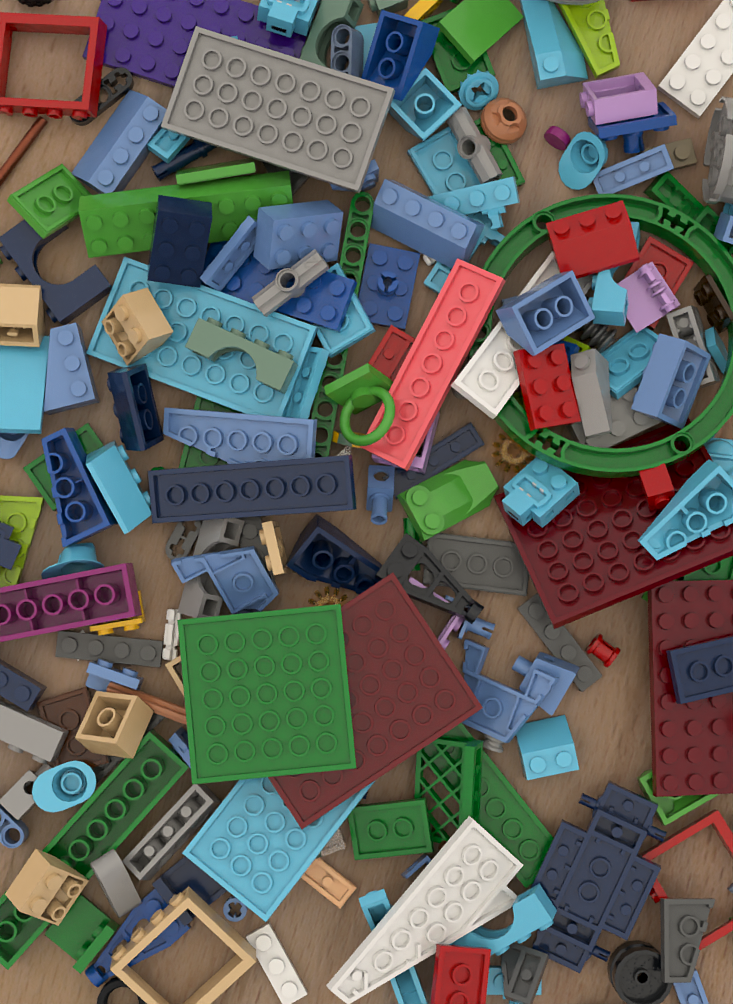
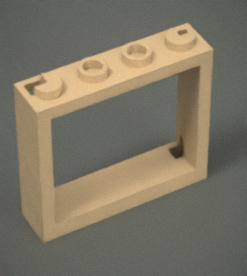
(160, 920)

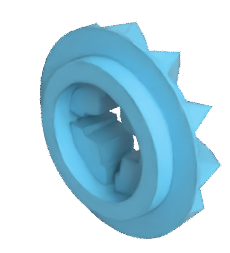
(478, 100)

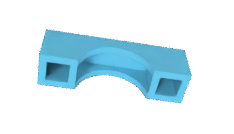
(609, 299)
(531, 912)

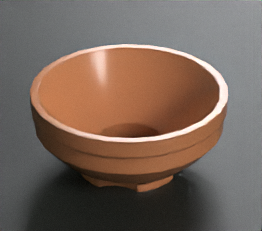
(499, 128)

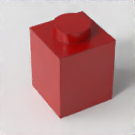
(657, 486)

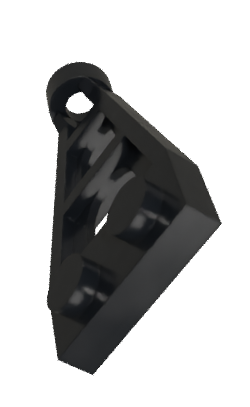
(402, 562)

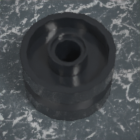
(630, 961)

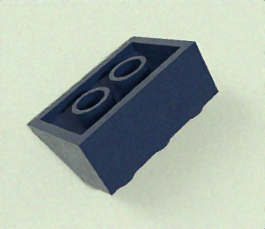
(135, 407)

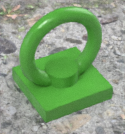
(358, 392)

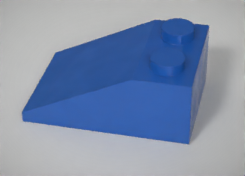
(399, 52)

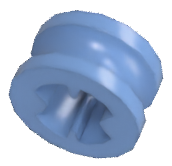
(234, 918)

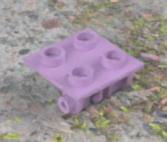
(647, 297)

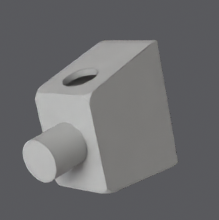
(17, 799)

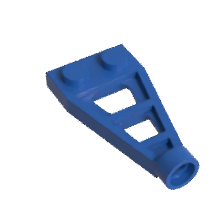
(150, 904)

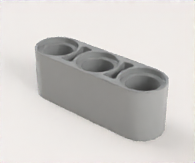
(116, 883)

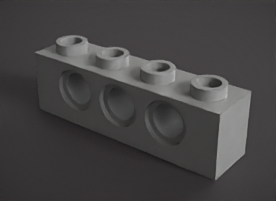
(172, 831)

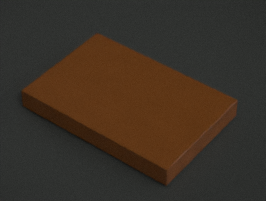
(68, 713)

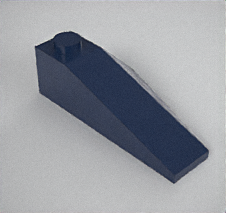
(332, 558)

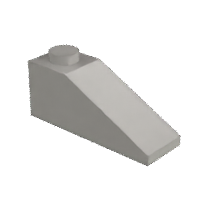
(592, 391)

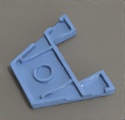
(236, 574)
(503, 707)

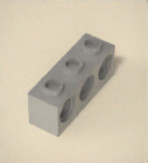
(687, 325)

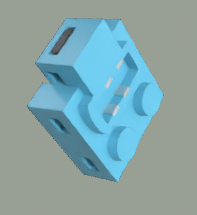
(288, 15)
(539, 493)

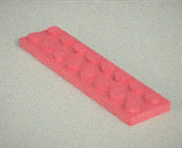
(435, 360)

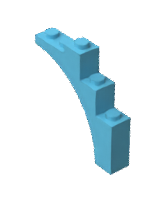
(407, 984)

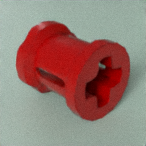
(602, 650)

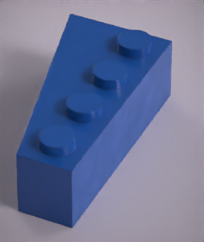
(77, 497)

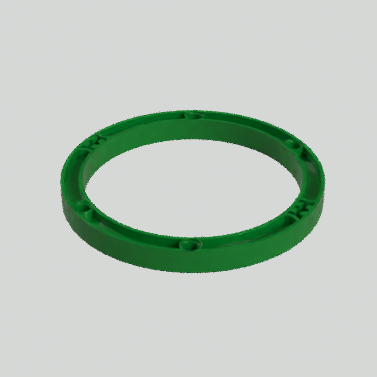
(706, 253)

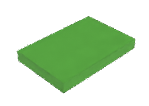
(478, 25)
(215, 171)
(49, 201)

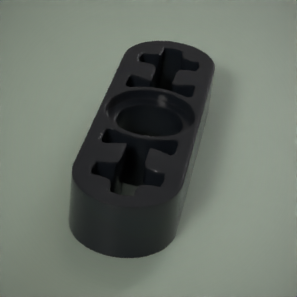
(119, 89)

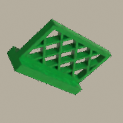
(469, 786)

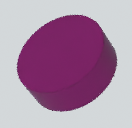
(557, 137)

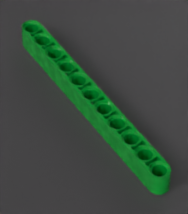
(353, 270)

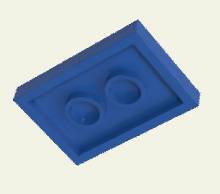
(633, 128)
(388, 285)

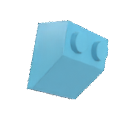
(424, 106)
(546, 748)

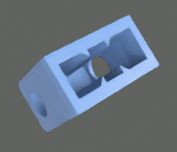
(559, 668)

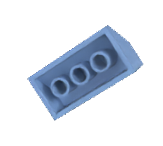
(121, 144)
(424, 224)

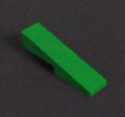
(671, 193)

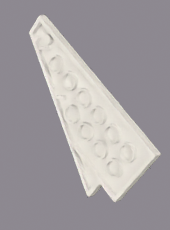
(445, 902)

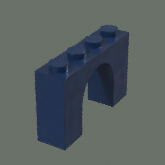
(63, 300)

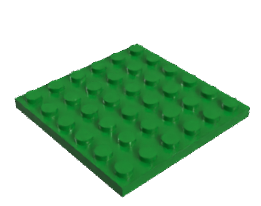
(266, 694)

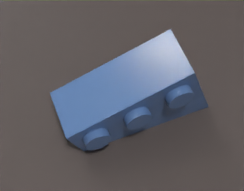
(69, 371)

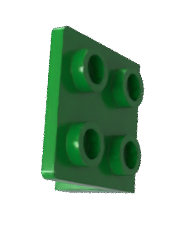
(82, 932)

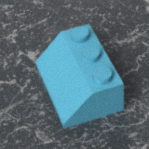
(119, 485)

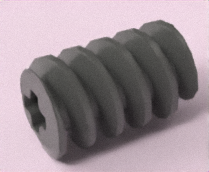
(598, 335)

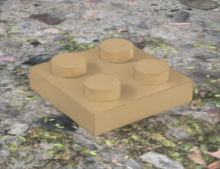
(272, 538)

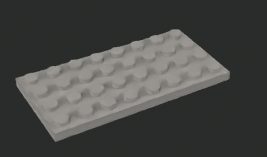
(278, 109)

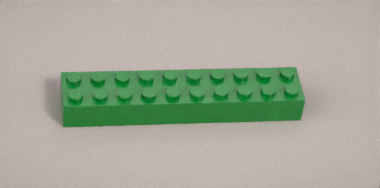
(98, 828)

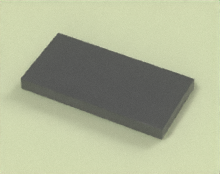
(479, 563)

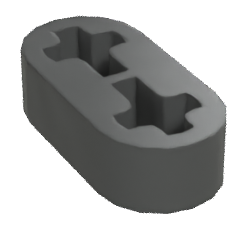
(176, 537)

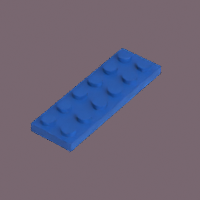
(321, 304)

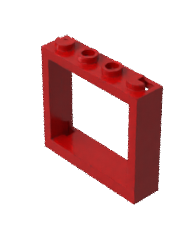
(59, 25)
(725, 835)

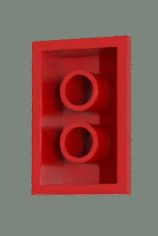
(593, 240)

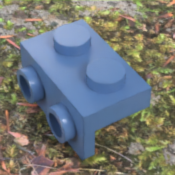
(102, 673)

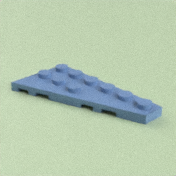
(242, 436)

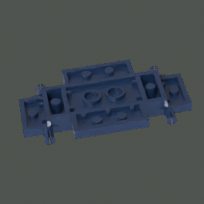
(597, 876)

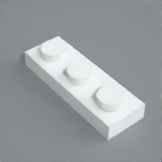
(277, 964)

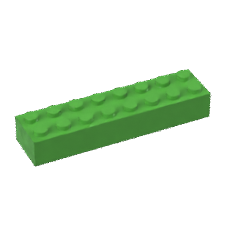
(125, 219)

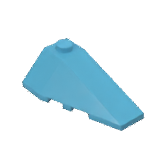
(551, 45)
(693, 512)

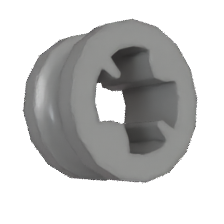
(492, 744)

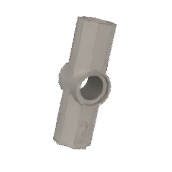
(480, 158)
(303, 271)

